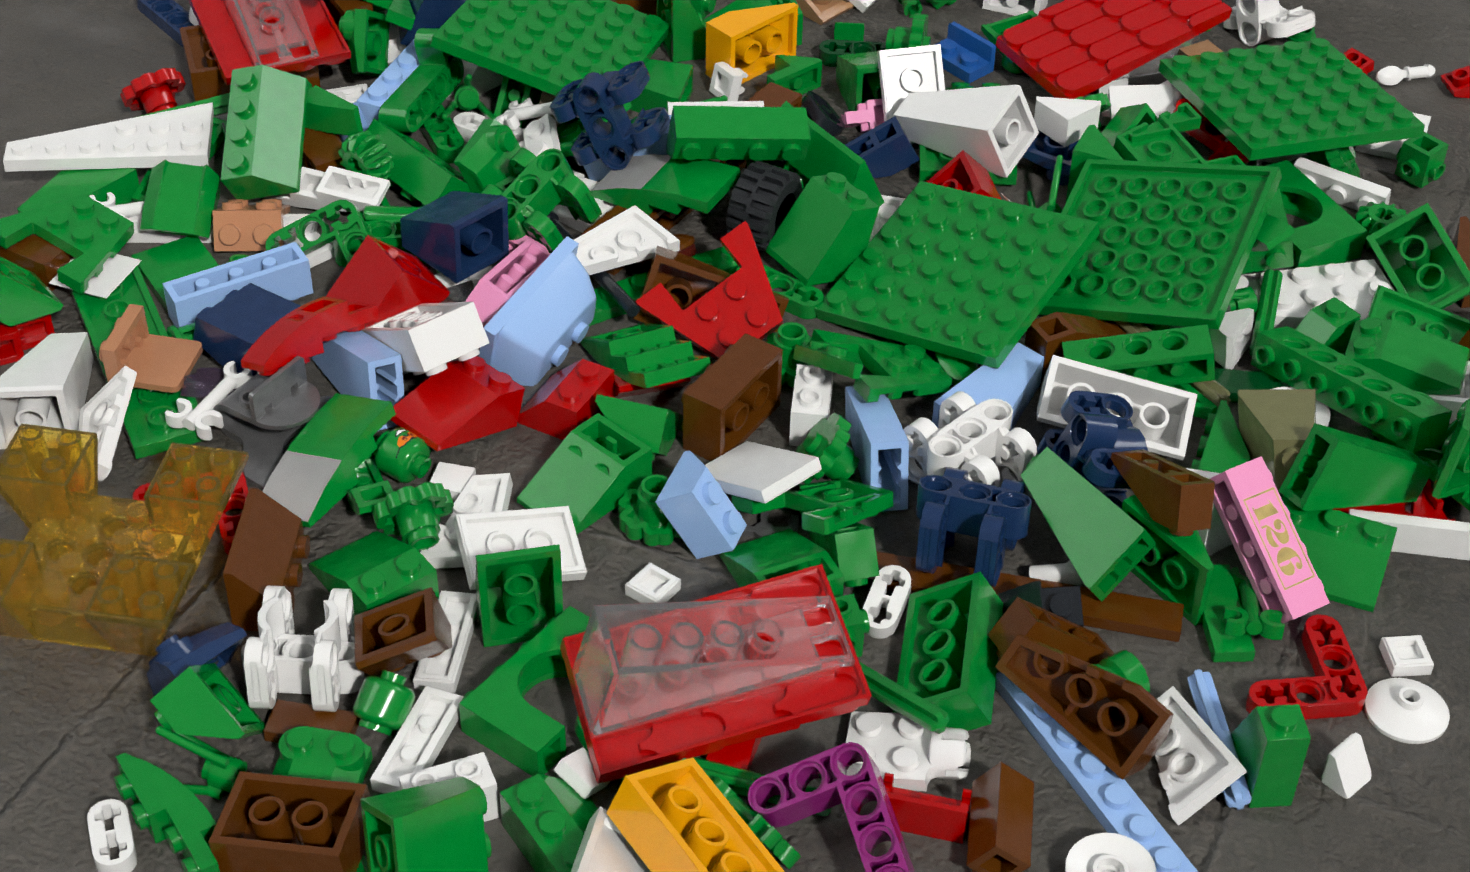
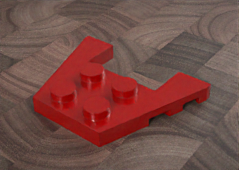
(727, 311)

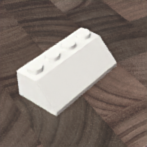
(1158, 410)

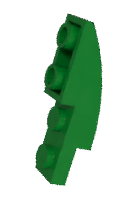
(167, 811)

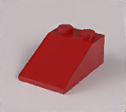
(460, 404)

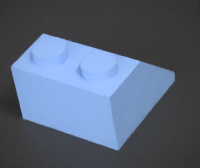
(700, 509)

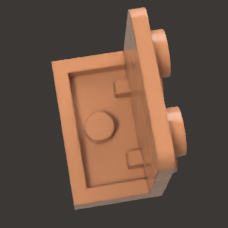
(247, 226)
(157, 359)

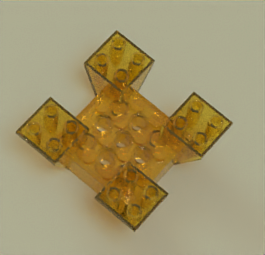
(100, 564)

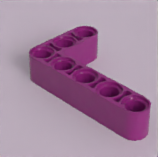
(835, 789)

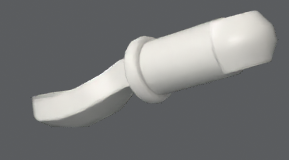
(1393, 75)

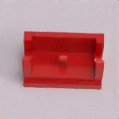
(929, 813)

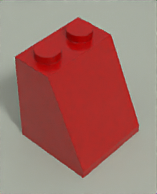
(387, 278)

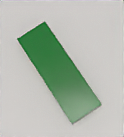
(1224, 593)

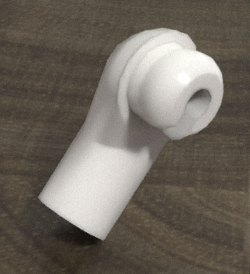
(1058, 572)

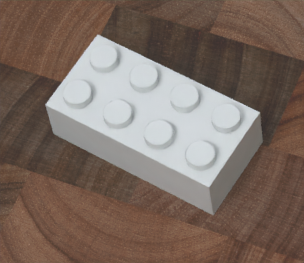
(432, 335)

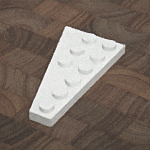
(135, 142)

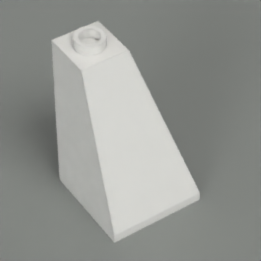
(983, 121)
(46, 385)

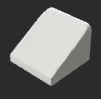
(1347, 767)

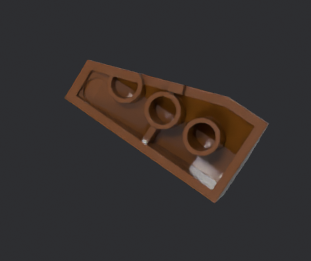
(686, 280)
(1100, 709)

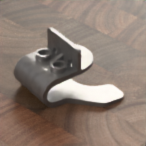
(268, 415)

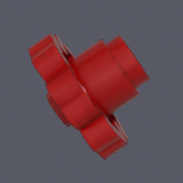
(153, 91)

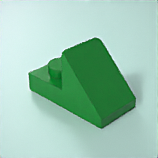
(797, 73)

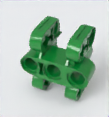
(537, 190)

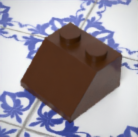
(401, 633)

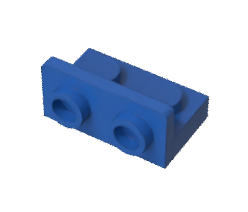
(966, 53)

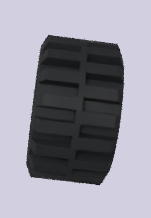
(763, 200)

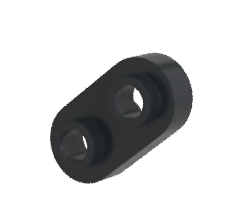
(822, 113)

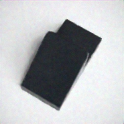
(1059, 600)

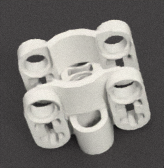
(1266, 20)
(970, 440)
(301, 663)

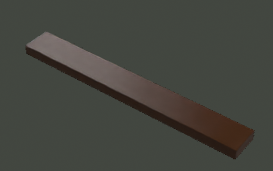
(1115, 613)

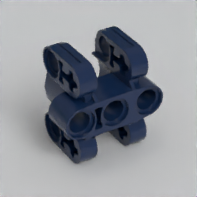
(603, 137)
(1092, 438)
(973, 509)

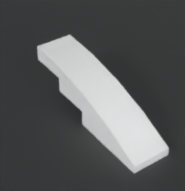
(323, 188)

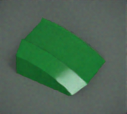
(181, 199)

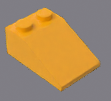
(752, 38)

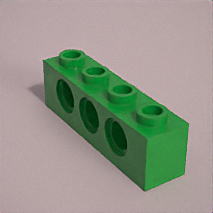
(1156, 356)

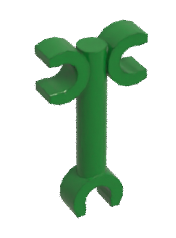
(1248, 617)
(762, 829)

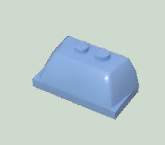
(542, 318)

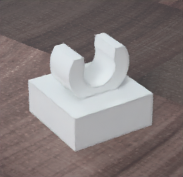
(727, 81)

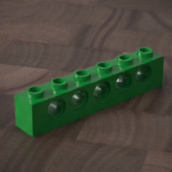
(1352, 388)

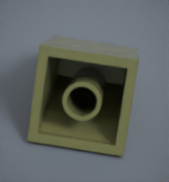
(1276, 426)

